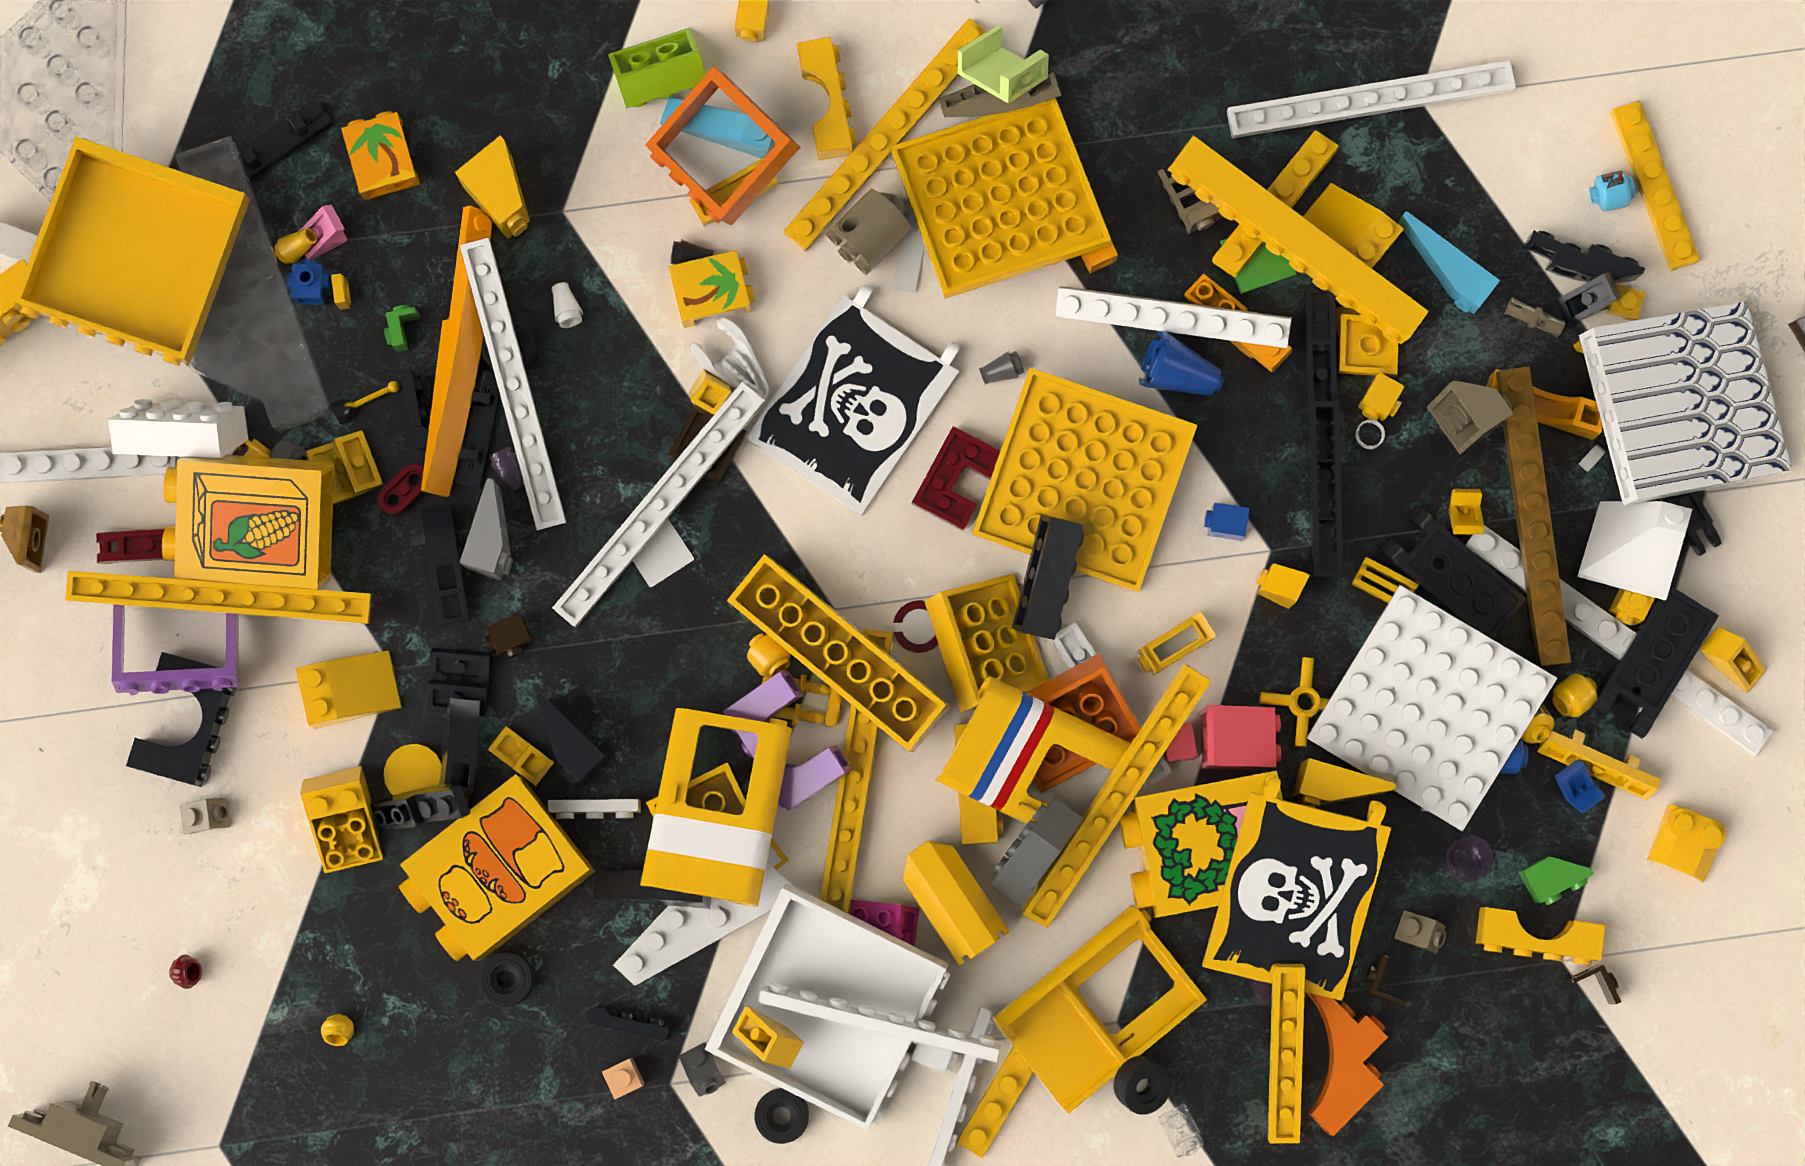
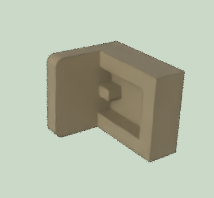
(205, 815)
(1421, 932)

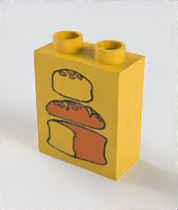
(494, 871)

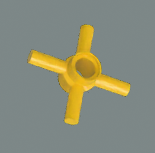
(1291, 701)

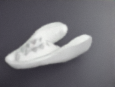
(738, 364)

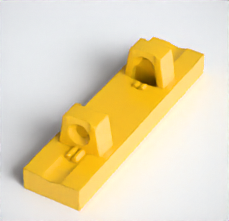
(1620, 774)

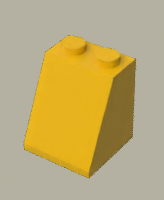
(495, 187)

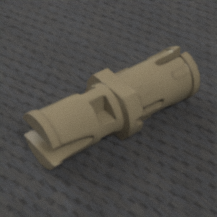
(1534, 317)

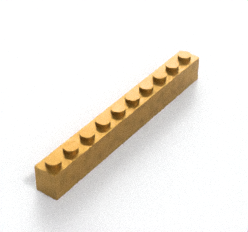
(1533, 519)

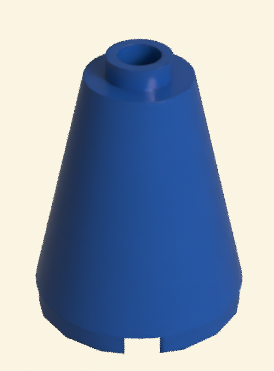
(1178, 368)

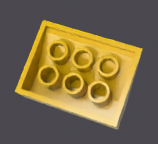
(979, 641)

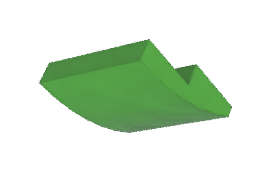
(1263, 270)

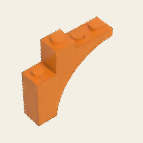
(1348, 1080)

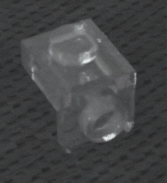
(1181, 1131)

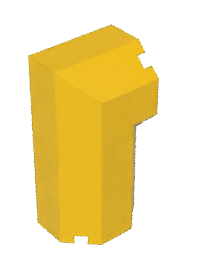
(952, 900)

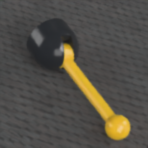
(345, 409)

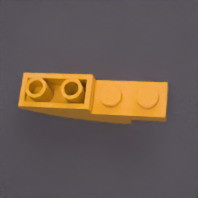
(1209, 293)

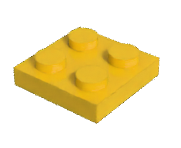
(1364, 349)

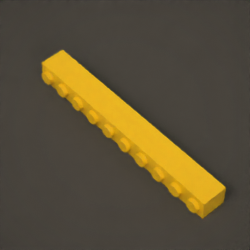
(1297, 240)

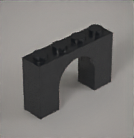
(190, 760)

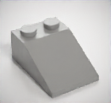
(488, 544)

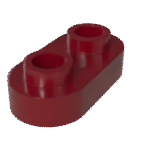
(401, 487)

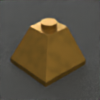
(25, 535)

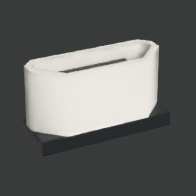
(1590, 456)

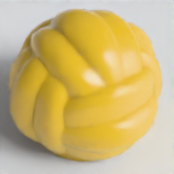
(337, 1030)

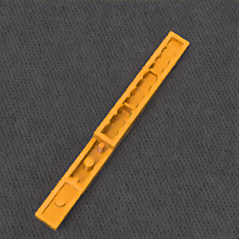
(456, 367)

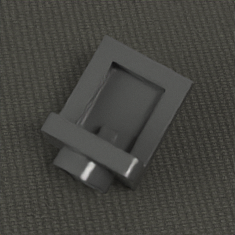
(701, 1070)

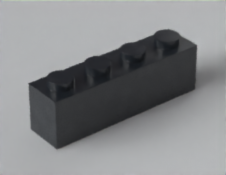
(1048, 577)

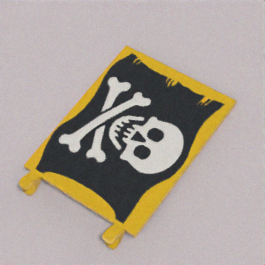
(1297, 891)

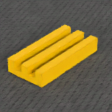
(1384, 571)

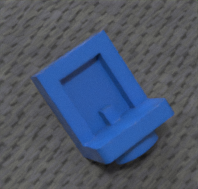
(1578, 787)

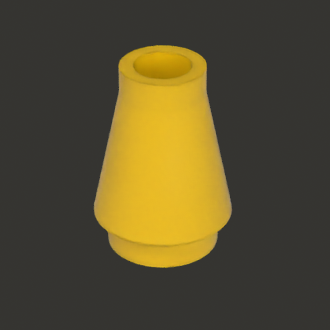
(293, 246)

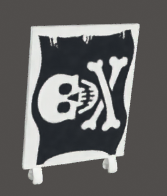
(853, 403)

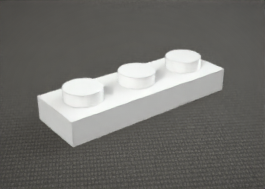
(594, 808)

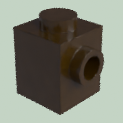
(509, 636)

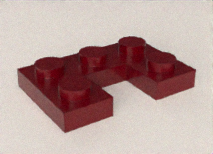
(936, 492)

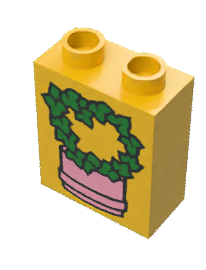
(1186, 842)

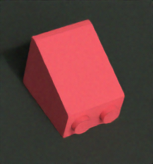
(1239, 737)

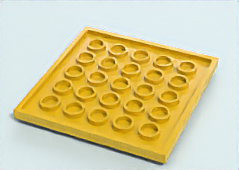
(999, 197)
(1090, 464)

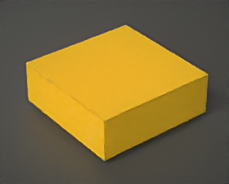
(341, 291)

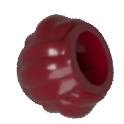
(185, 971)

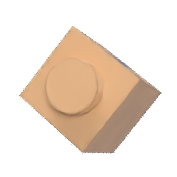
(623, 1078)

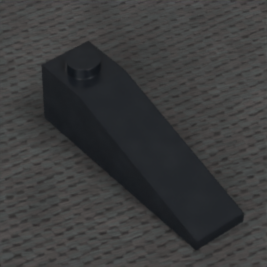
(625, 887)

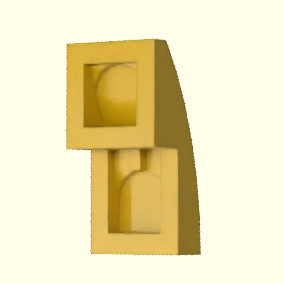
(520, 755)

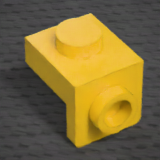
(1466, 511)

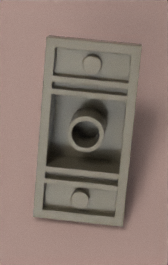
(79, 1129)

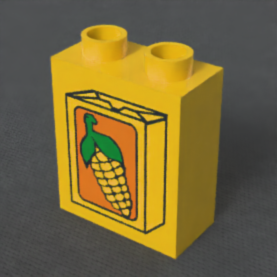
(250, 520)

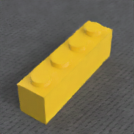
(977, 820)

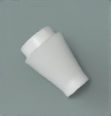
(566, 308)

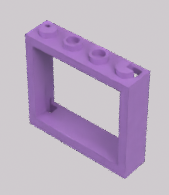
(186, 680)

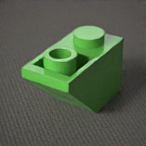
(1551, 876)

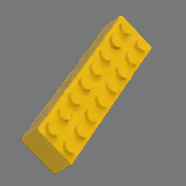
(839, 653)

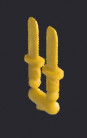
(796, 714)

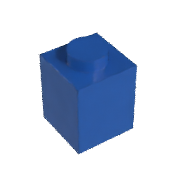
(1227, 521)

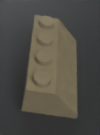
(1469, 413)

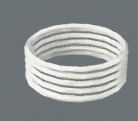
(1364, 445)

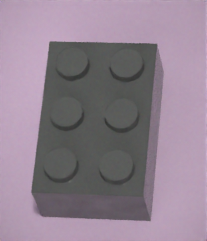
(1037, 850)

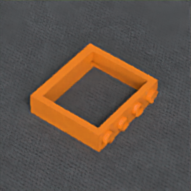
(757, 179)

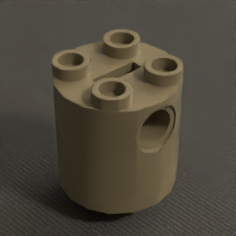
(870, 229)

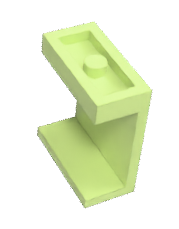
(1000, 70)

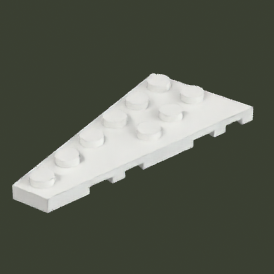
(686, 930)

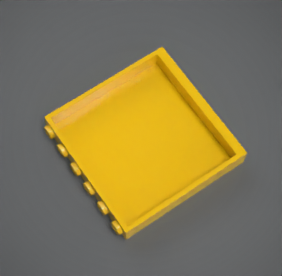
(131, 251)

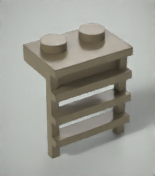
(1195, 217)

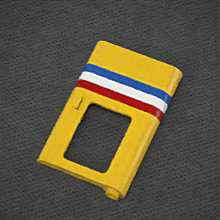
(1008, 744)

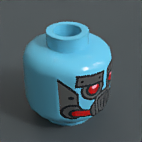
(1612, 191)

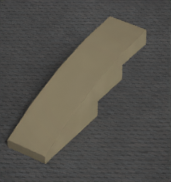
(976, 101)

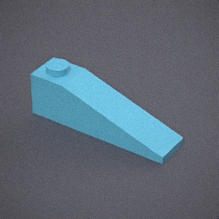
(725, 128)
(1457, 273)

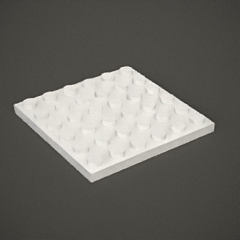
(1431, 707)

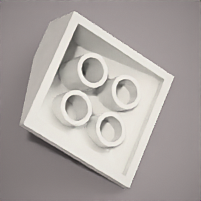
(1635, 546)

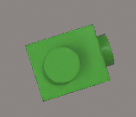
(395, 333)

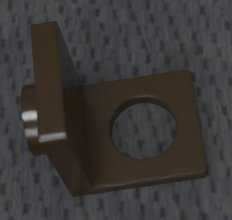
(1374, 977)
(1606, 981)

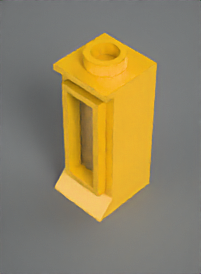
(1175, 644)

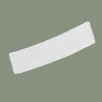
(909, 257)

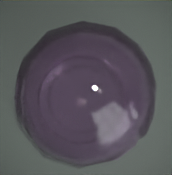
(1469, 858)

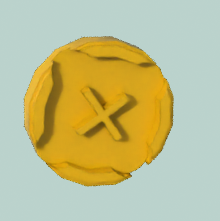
(412, 769)

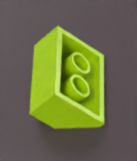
(657, 68)

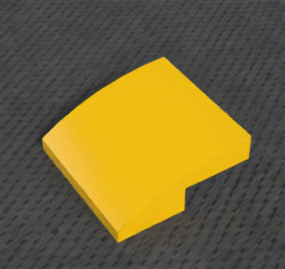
(353, 466)

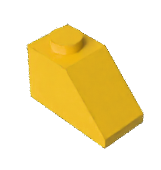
(1281, 584)
(1733, 658)
(767, 1038)

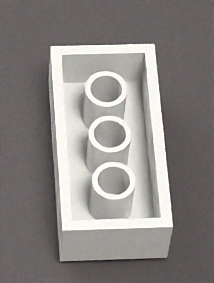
(178, 429)

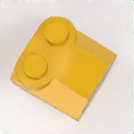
(1687, 842)

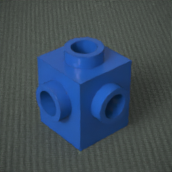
(309, 283)

